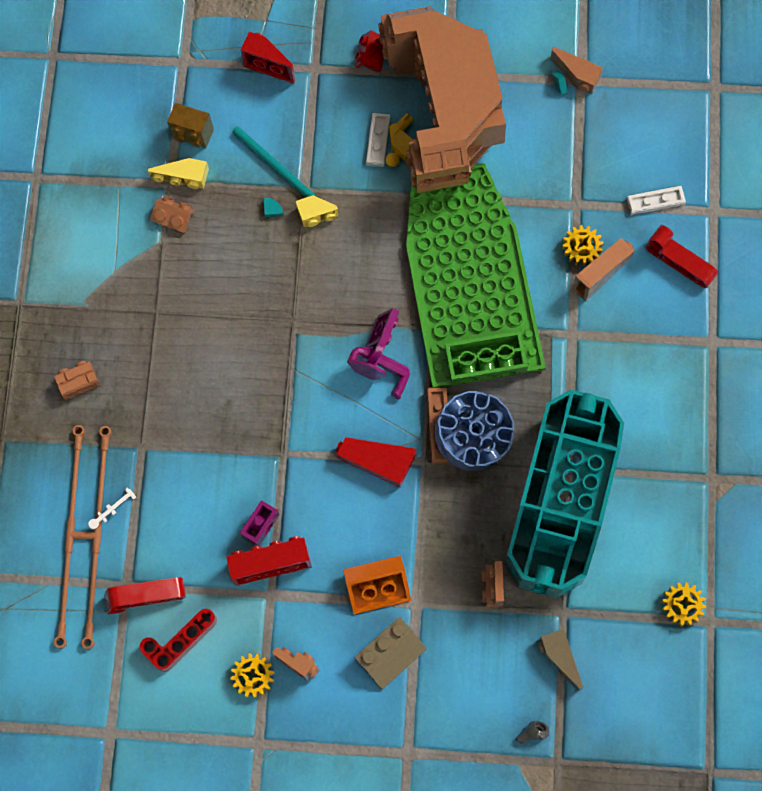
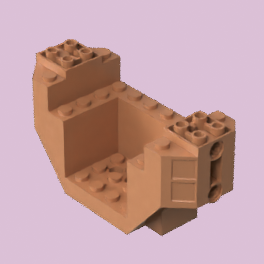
(462, 92)

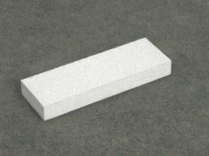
(378, 140)
(656, 200)

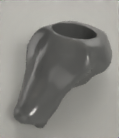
(535, 730)

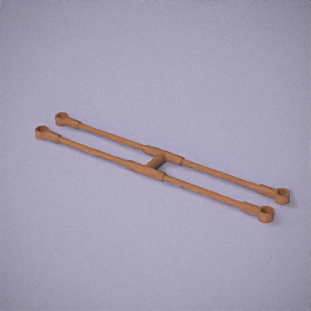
(71, 535)

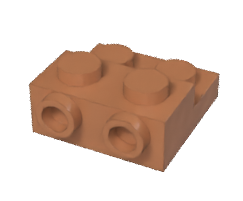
(493, 580)
(301, 664)

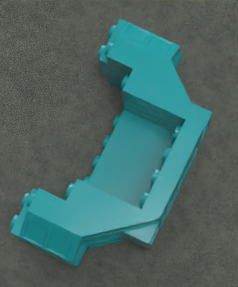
(555, 537)

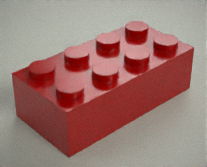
(269, 561)

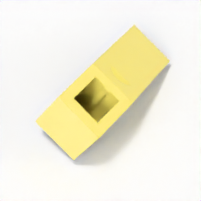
(184, 172)

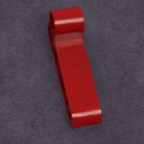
(679, 258)
(144, 593)
(182, 637)

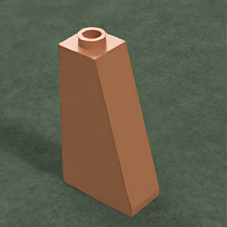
(602, 269)

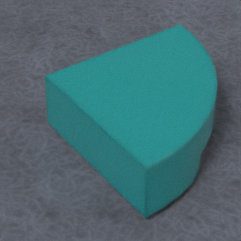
(560, 82)
(272, 208)

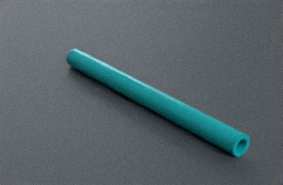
(272, 162)

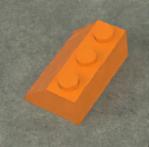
(377, 584)

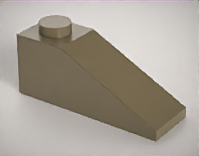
(559, 654)

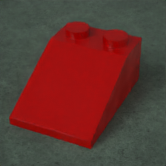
(265, 58)

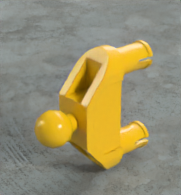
(399, 141)

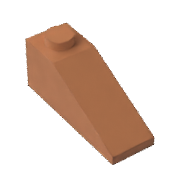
(579, 71)

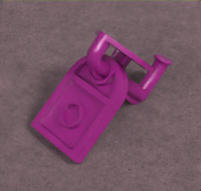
(373, 356)

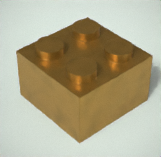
(190, 125)

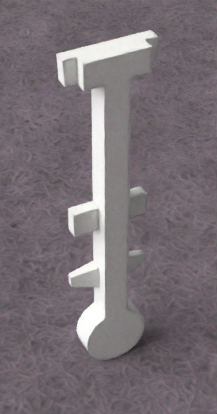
(93, 523)

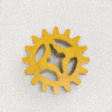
(580, 237)
(692, 605)
(255, 665)

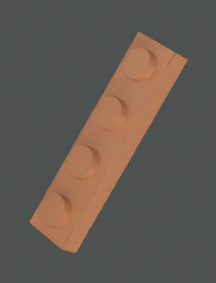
(436, 401)

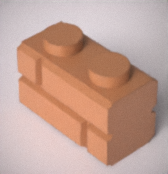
(77, 380)

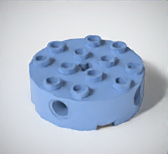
(468, 413)

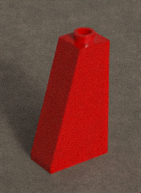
(378, 459)

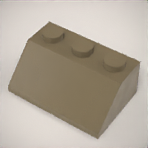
(390, 653)

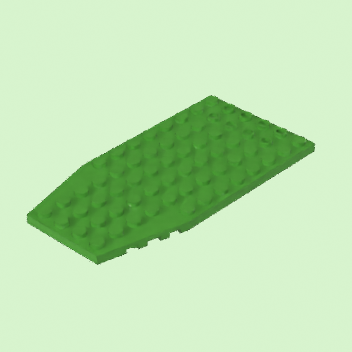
(471, 284)

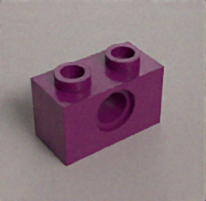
(259, 523)

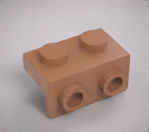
(171, 214)

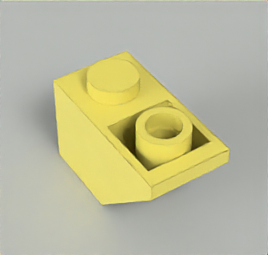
(315, 210)

